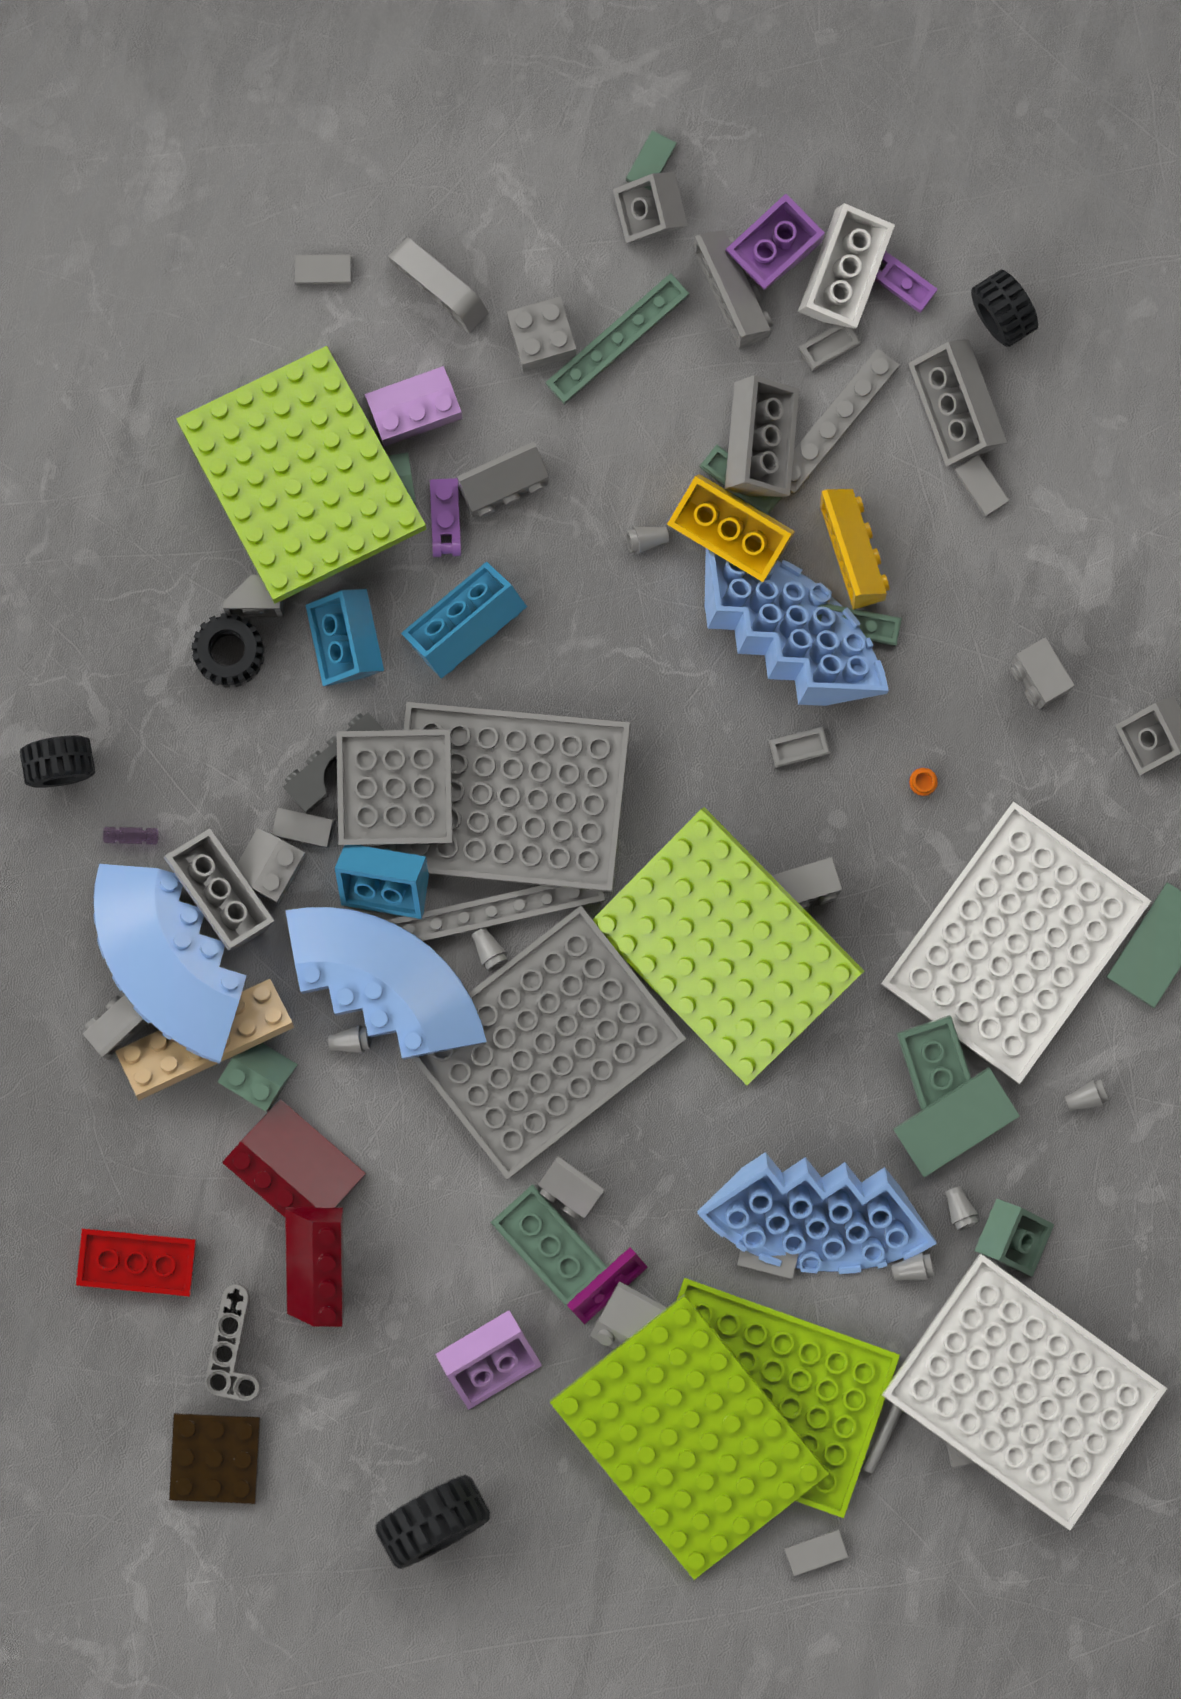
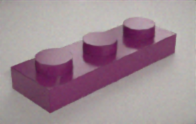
(598, 1292)

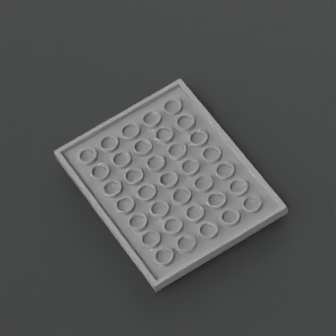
(529, 796)
(561, 1037)

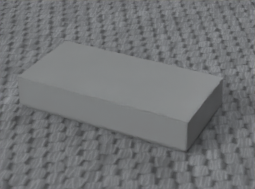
(322, 269)
(829, 346)
(981, 486)
(799, 747)
(302, 827)
(785, 1270)
(816, 1552)

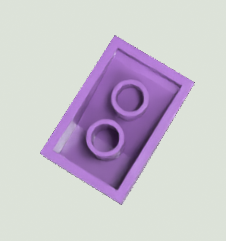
(776, 242)

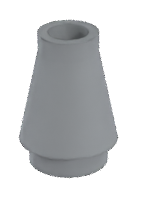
(646, 538)
(489, 950)
(350, 1040)
(1088, 1096)
(961, 1210)
(914, 1268)

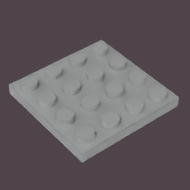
(394, 787)

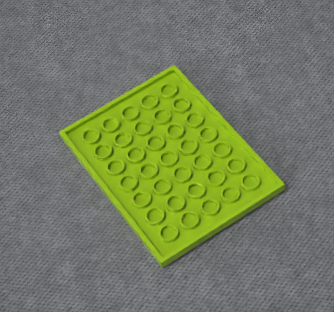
(301, 474)
(726, 946)
(814, 1377)
(689, 1437)

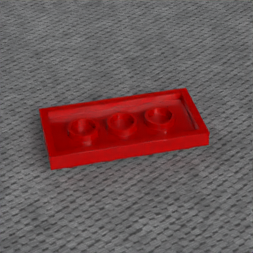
(136, 1262)

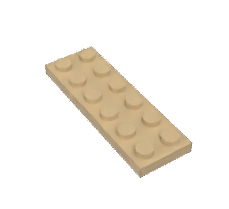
(160, 1062)

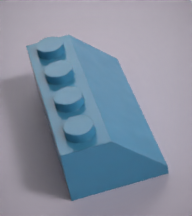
(464, 619)

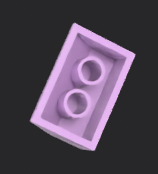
(413, 406)
(488, 1360)

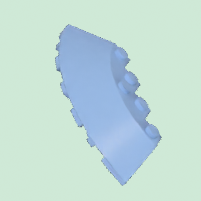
(780, 620)
(162, 958)
(386, 975)
(826, 1219)

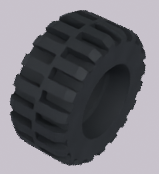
(432, 1521)

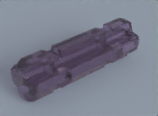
(130, 835)

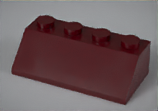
(315, 1265)

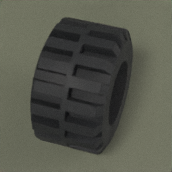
(1004, 308)
(221, 627)
(57, 761)

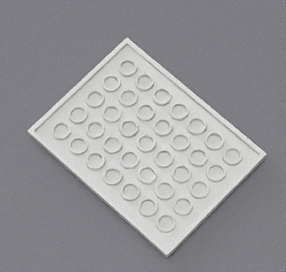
(1016, 942)
(1024, 1392)

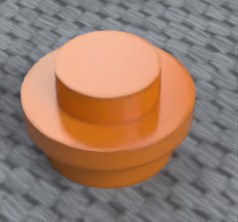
(923, 781)

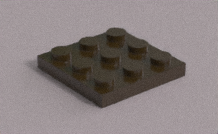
(214, 1458)

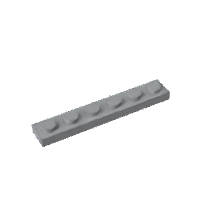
(840, 416)

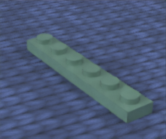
(617, 338)

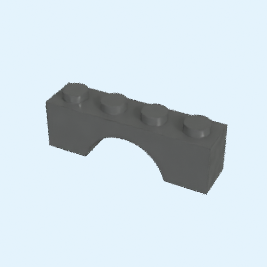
(308, 785)

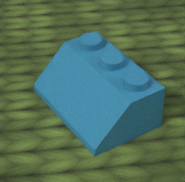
(344, 637)
(382, 880)

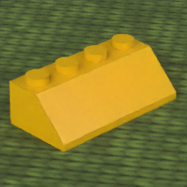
(730, 527)
(853, 548)

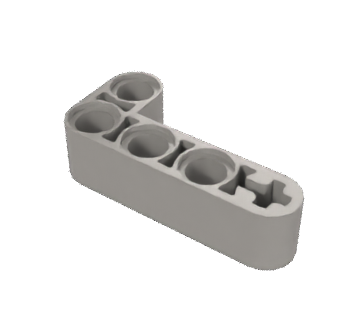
(439, 283)
(234, 1341)

